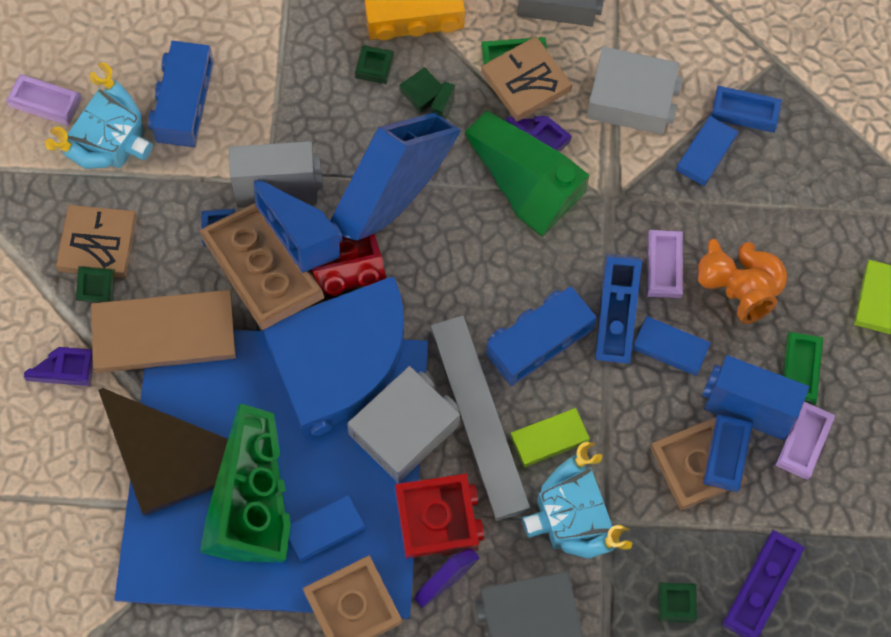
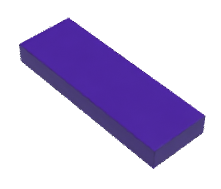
(763, 585)

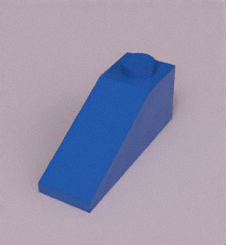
(299, 227)
(618, 307)

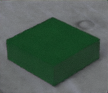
(374, 64)
(420, 89)
(444, 100)
(95, 284)
(677, 602)

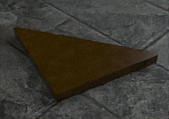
(162, 453)

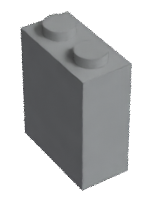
(634, 91)
(283, 165)
(404, 423)

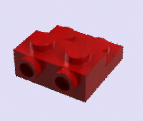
(358, 266)
(438, 516)

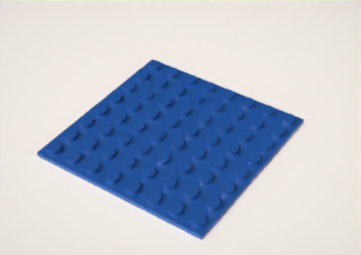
(162, 550)

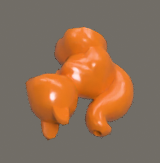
(753, 286)

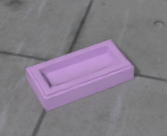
(44, 99)
(665, 264)
(805, 441)

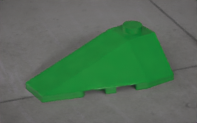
(530, 173)
(247, 503)

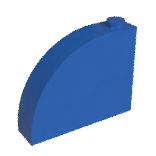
(393, 173)
(339, 354)

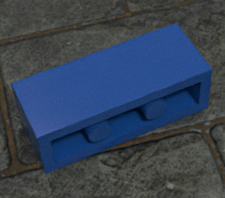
(181, 94)
(540, 335)

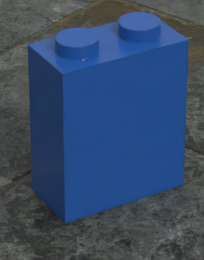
(755, 396)

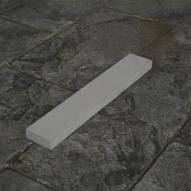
(480, 418)

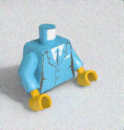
(106, 129)
(575, 510)

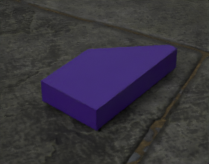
(545, 130)
(64, 366)
(446, 576)

